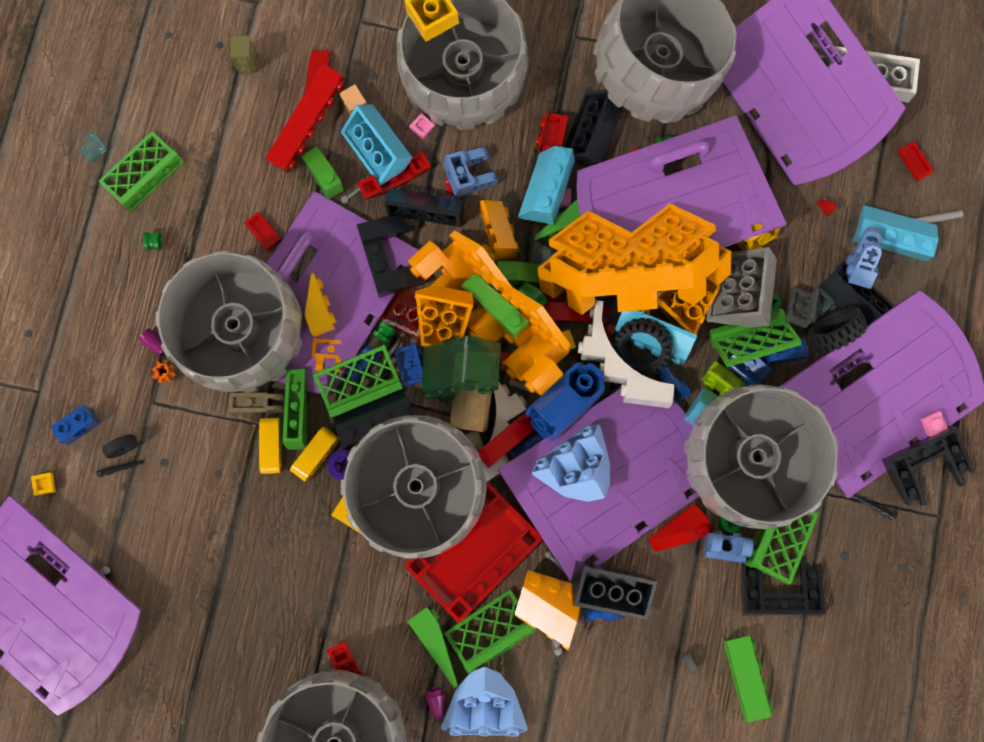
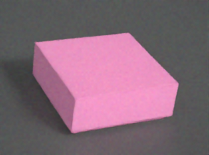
(422, 126)

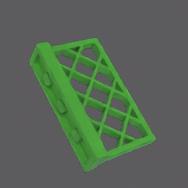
(149, 179)
(734, 334)
(363, 396)
(762, 544)
(496, 648)

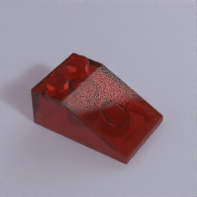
(403, 315)

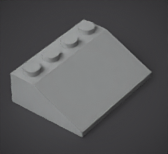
(748, 292)

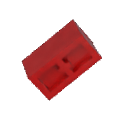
(552, 131)

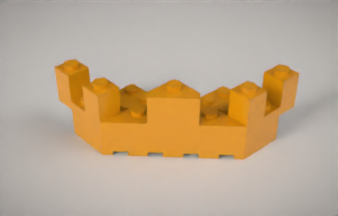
(659, 255)
(538, 346)

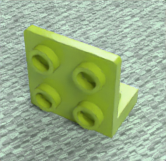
(721, 379)

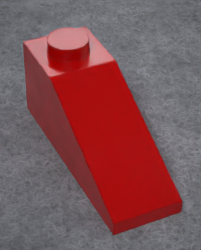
(683, 529)

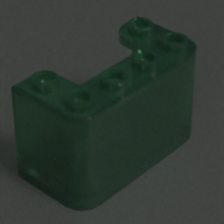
(460, 365)

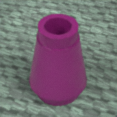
(151, 340)
(436, 702)

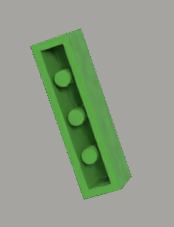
(747, 678)

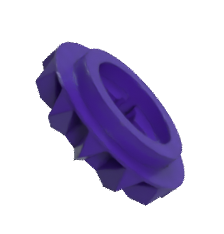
(335, 469)

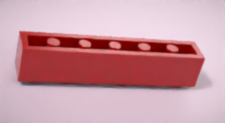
(305, 118)

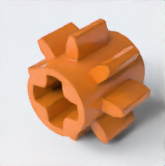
(165, 376)

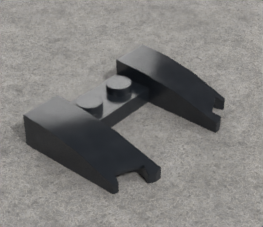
(371, 235)
(944, 444)
(807, 603)

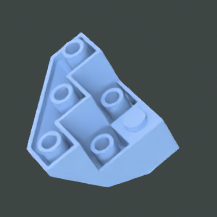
(577, 466)
(484, 707)

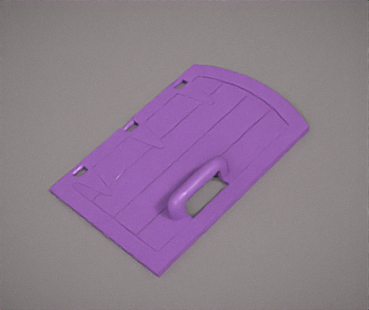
(807, 109)
(721, 190)
(345, 279)
(917, 368)
(645, 482)
(62, 633)

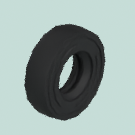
(120, 446)

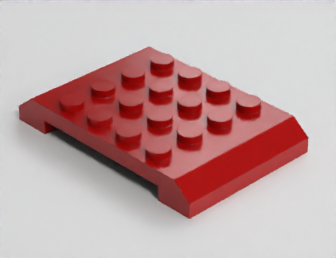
(479, 561)

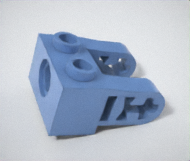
(459, 177)
(863, 261)
(739, 547)

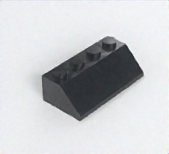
(593, 128)
(425, 207)
(847, 294)
(358, 421)
(612, 590)

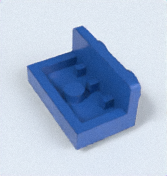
(409, 364)
(751, 371)

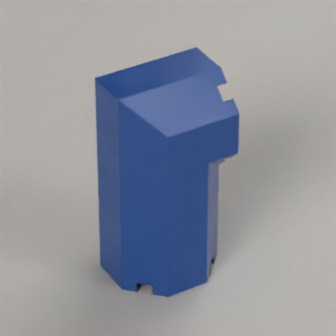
(567, 400)

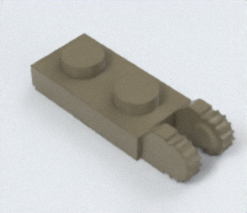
(254, 403)

